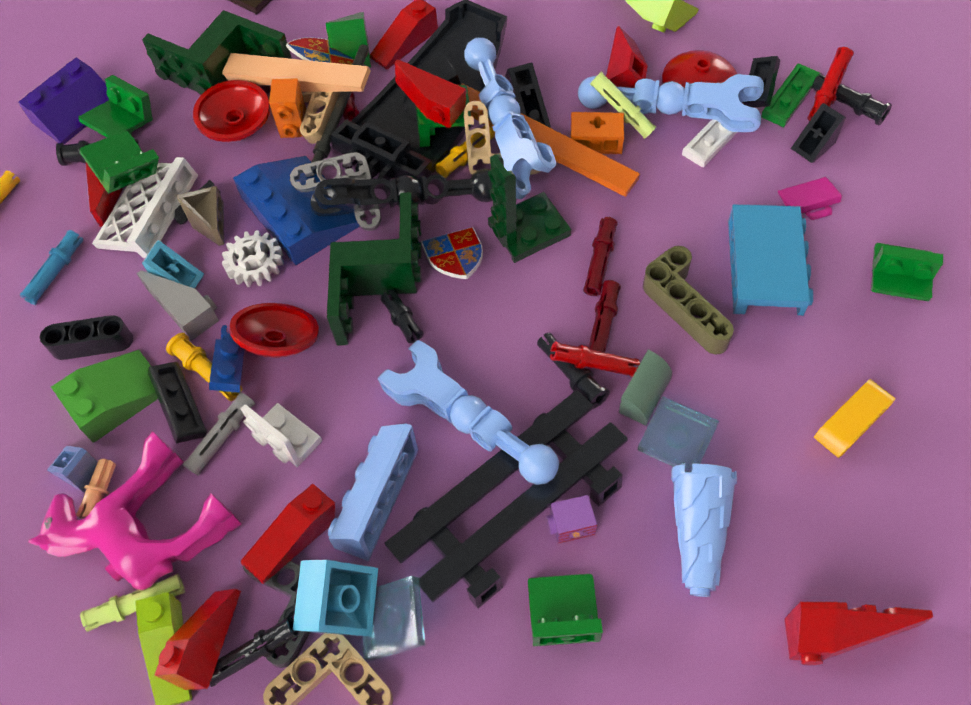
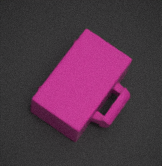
(812, 196)

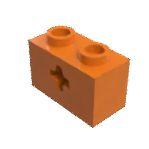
(287, 106)
(599, 131)

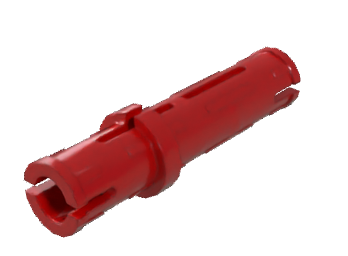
(833, 79)
(585, 357)

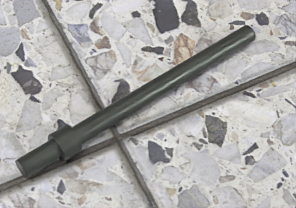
(323, 146)

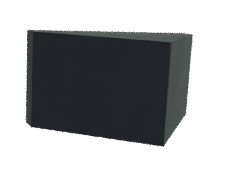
(819, 133)

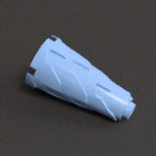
(702, 517)

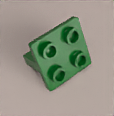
(904, 271)

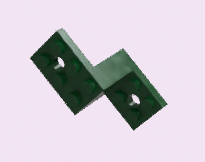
(205, 59)
(373, 269)

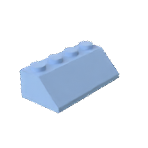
(374, 491)

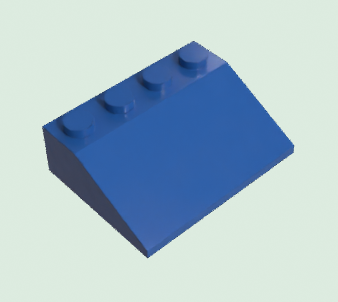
(287, 211)

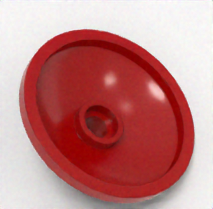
(697, 67)
(231, 110)
(274, 329)

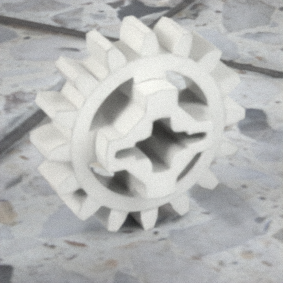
(252, 258)

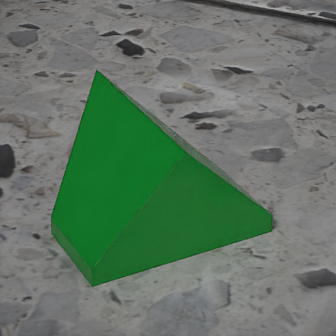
(348, 34)

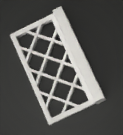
(154, 215)

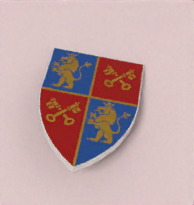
(317, 50)
(455, 253)

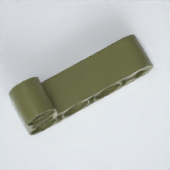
(711, 330)

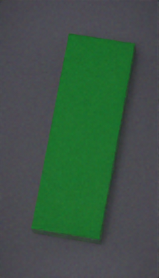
(790, 95)

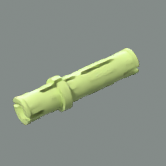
(623, 105)
(122, 606)

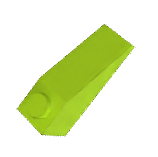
(157, 622)

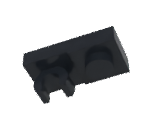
(767, 70)

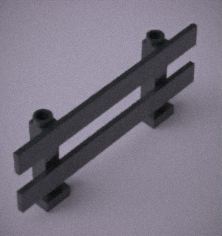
(463, 559)

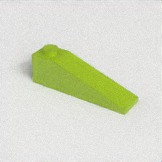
(664, 13)

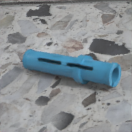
(55, 262)

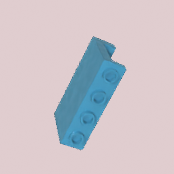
(768, 257)

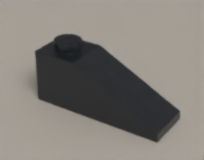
(528, 92)

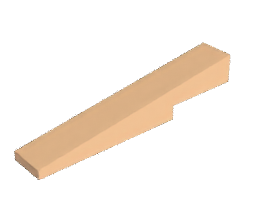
(312, 75)

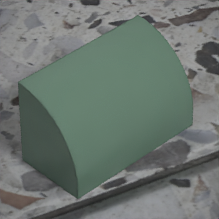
(645, 388)

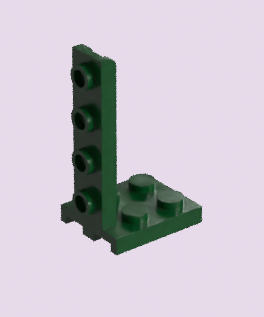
(526, 225)

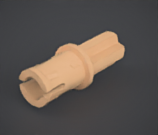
(97, 487)

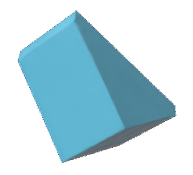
(171, 266)

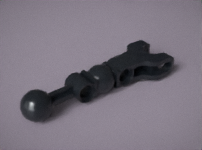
(358, 195)

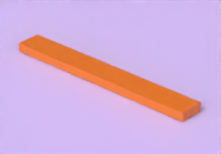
(575, 155)

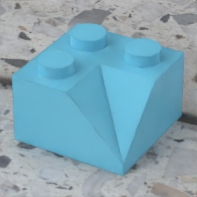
(335, 598)

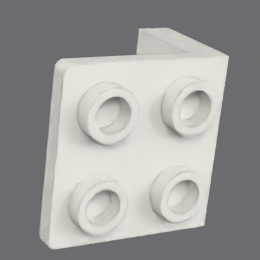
(283, 432)

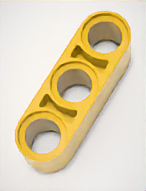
(854, 418)

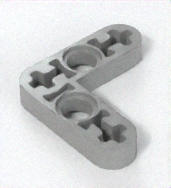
(363, 173)

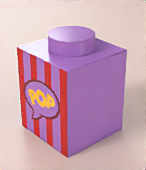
(571, 519)

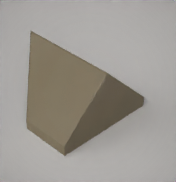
(205, 212)

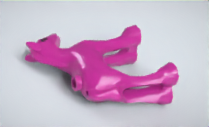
(121, 535)

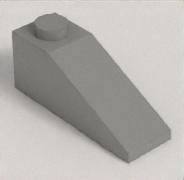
(182, 303)

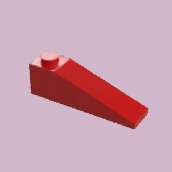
(829, 629)

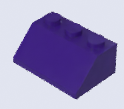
(63, 98)

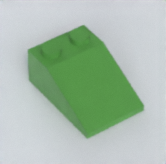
(106, 393)

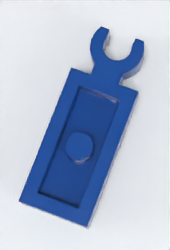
(226, 364)

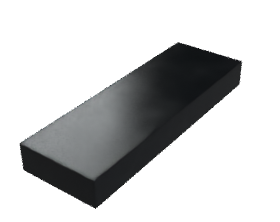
(177, 402)

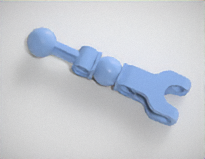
(696, 100)
(512, 131)
(469, 414)

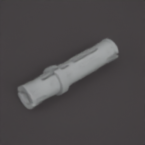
(218, 434)

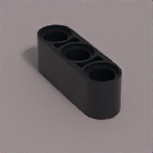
(86, 337)

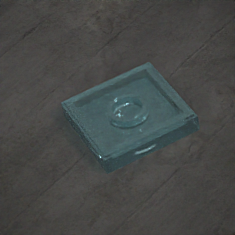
(678, 434)
(395, 619)

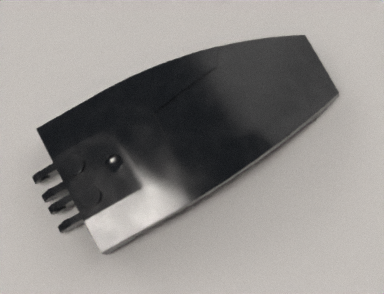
(388, 125)

